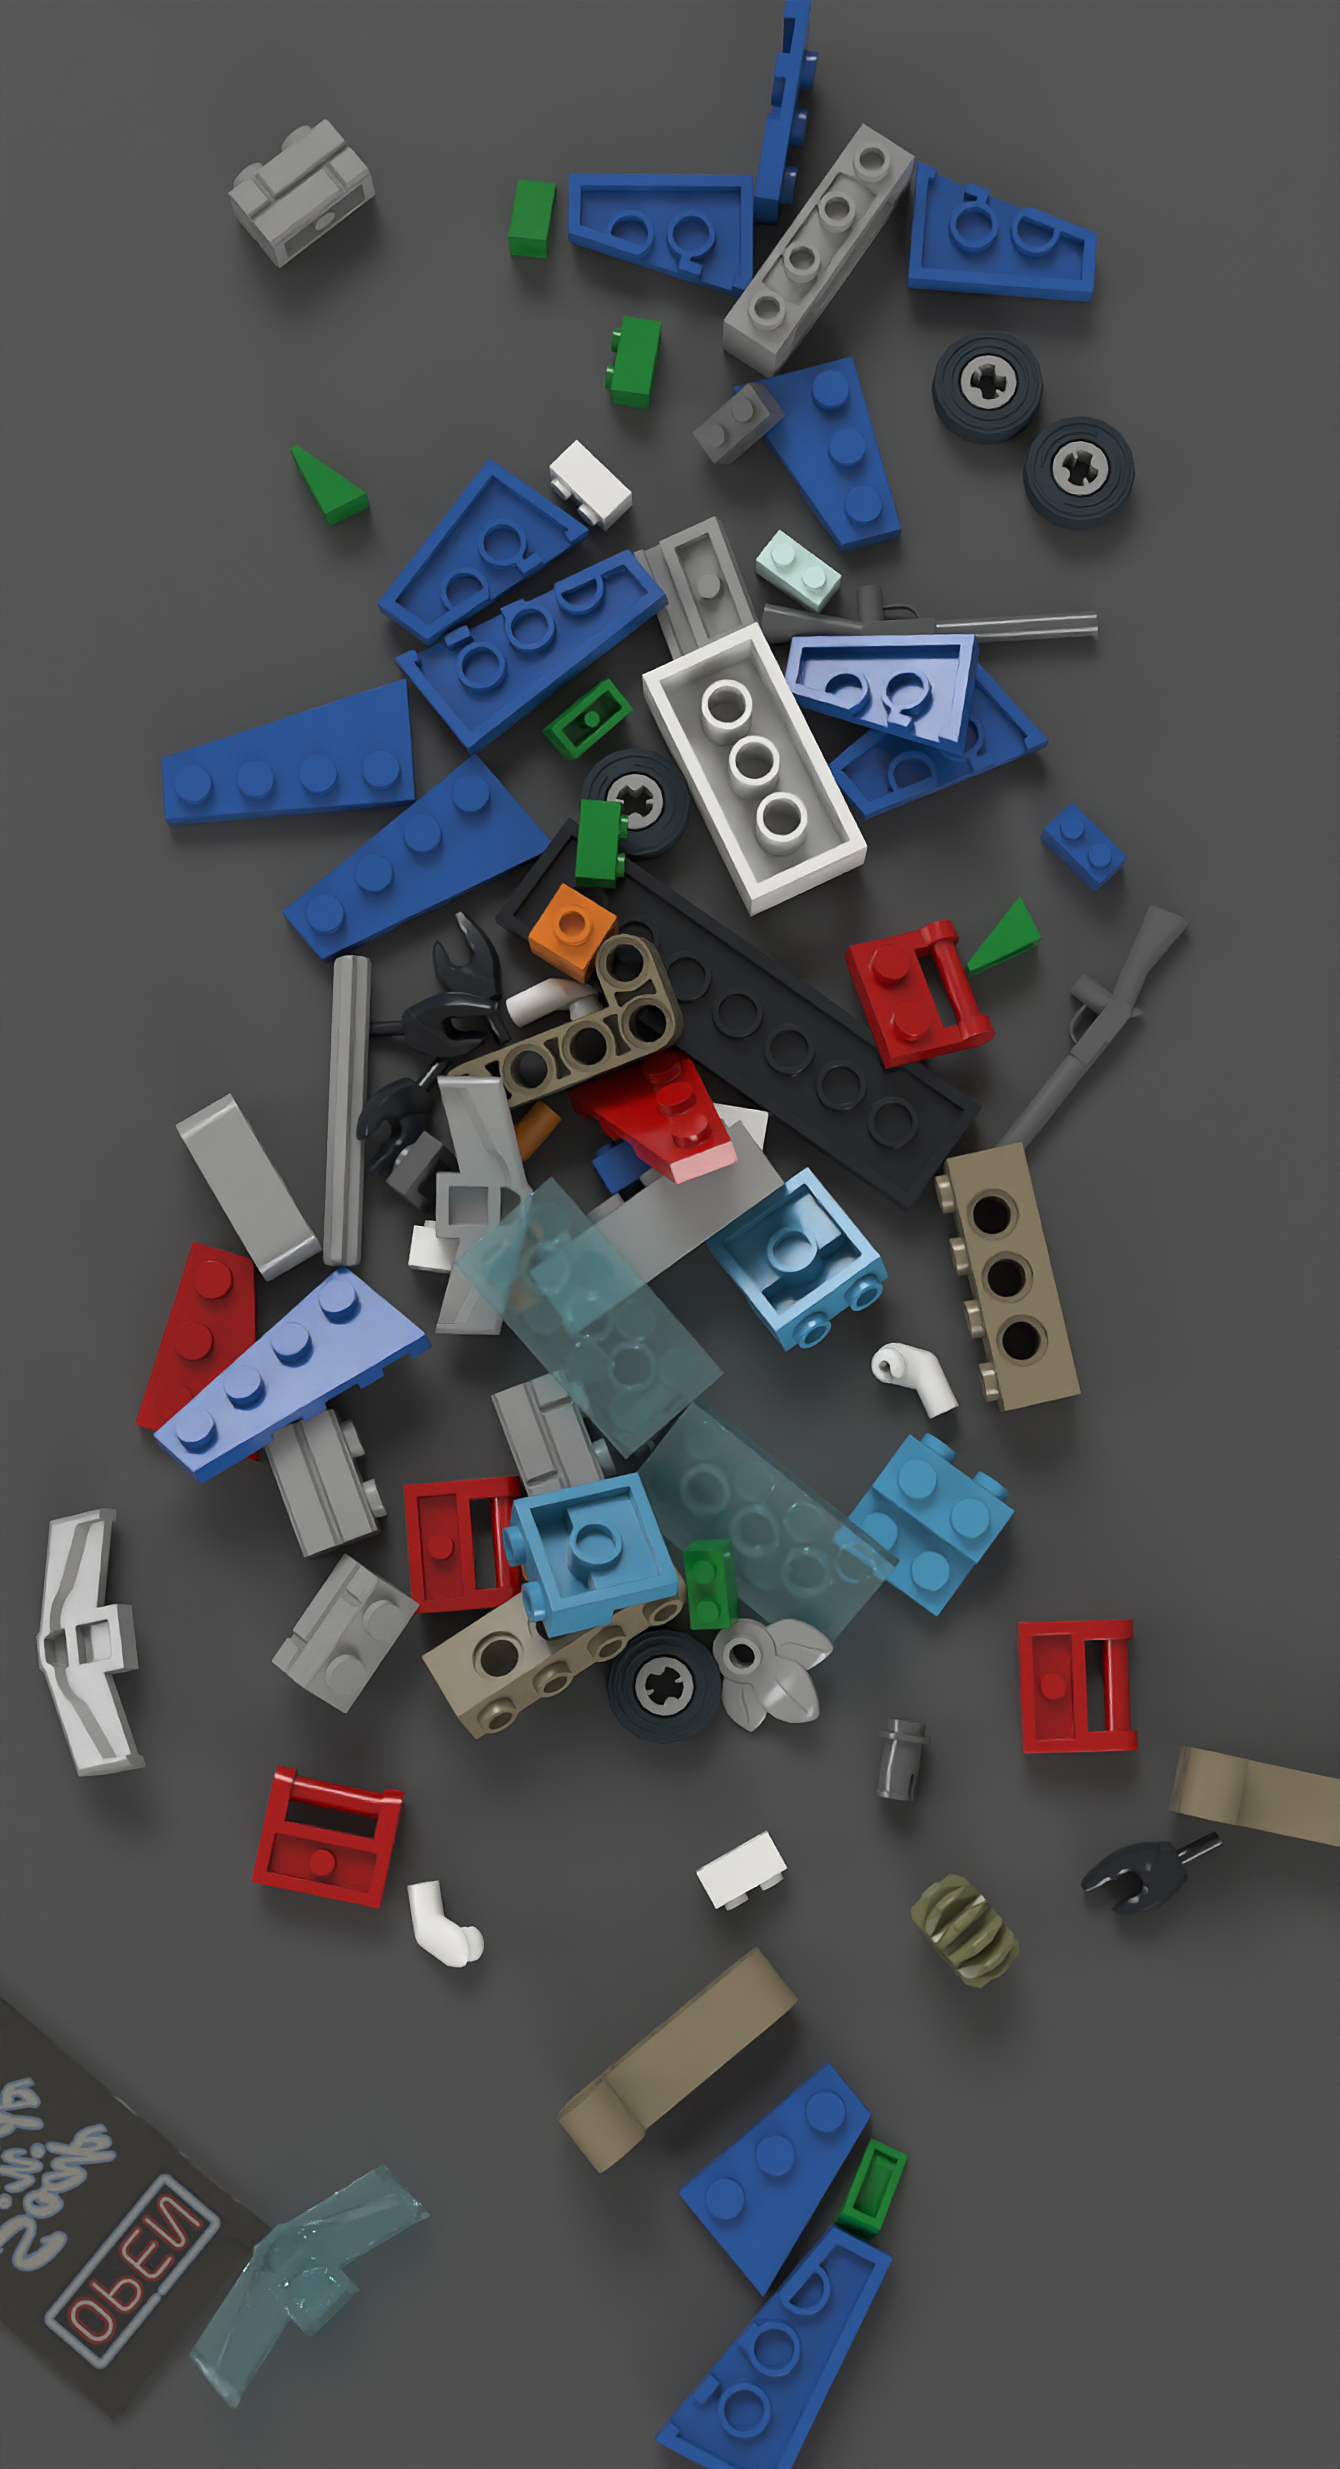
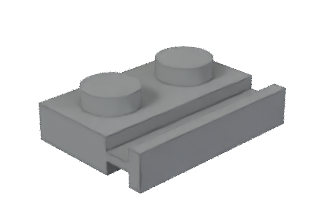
(701, 586)

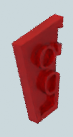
(662, 1114)
(205, 1332)

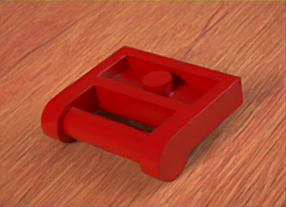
(900, 1001)
(443, 1543)
(1055, 1686)
(326, 1859)

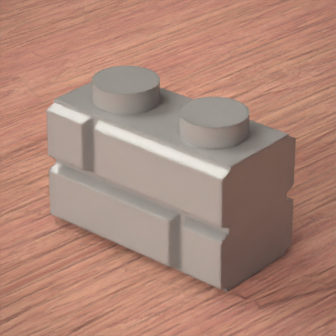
(300, 191)
(550, 1437)
(323, 1483)
(345, 1633)

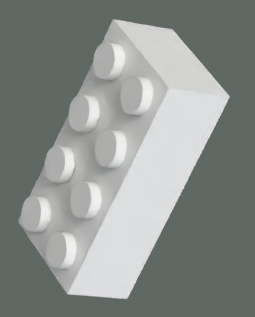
(754, 769)

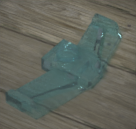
(300, 2277)

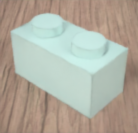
(797, 573)

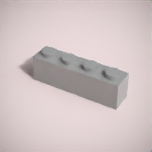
(674, 1219)

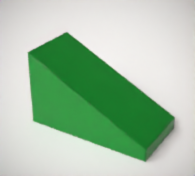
(532, 219)
(331, 491)
(1009, 938)
(871, 2190)

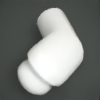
(916, 1370)

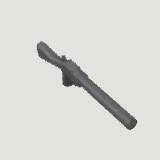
(783, 623)
(1153, 939)

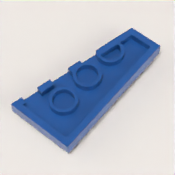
(512, 663)
(308, 763)
(778, 2370)

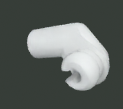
(551, 996)
(437, 1933)

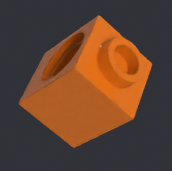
(572, 933)

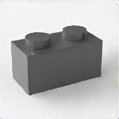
(739, 423)

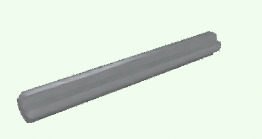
(346, 1102)

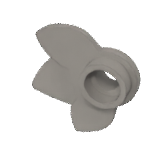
(778, 1674)

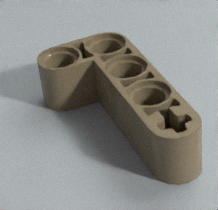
(614, 1022)
(1257, 1795)
(675, 2059)

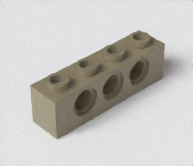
(1004, 1177)
(470, 1659)

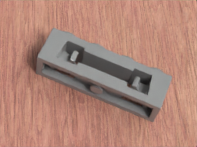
(818, 252)

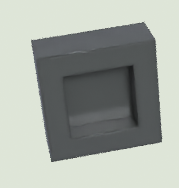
(416, 1171)

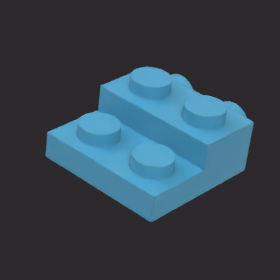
(799, 1261)
(931, 1519)
(588, 1553)

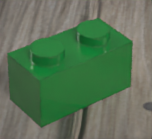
(635, 363)
(587, 720)
(598, 844)
(711, 1584)

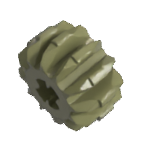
(965, 1931)

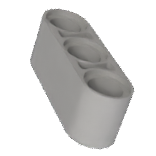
(249, 1187)

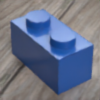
(1083, 847)
(618, 1167)

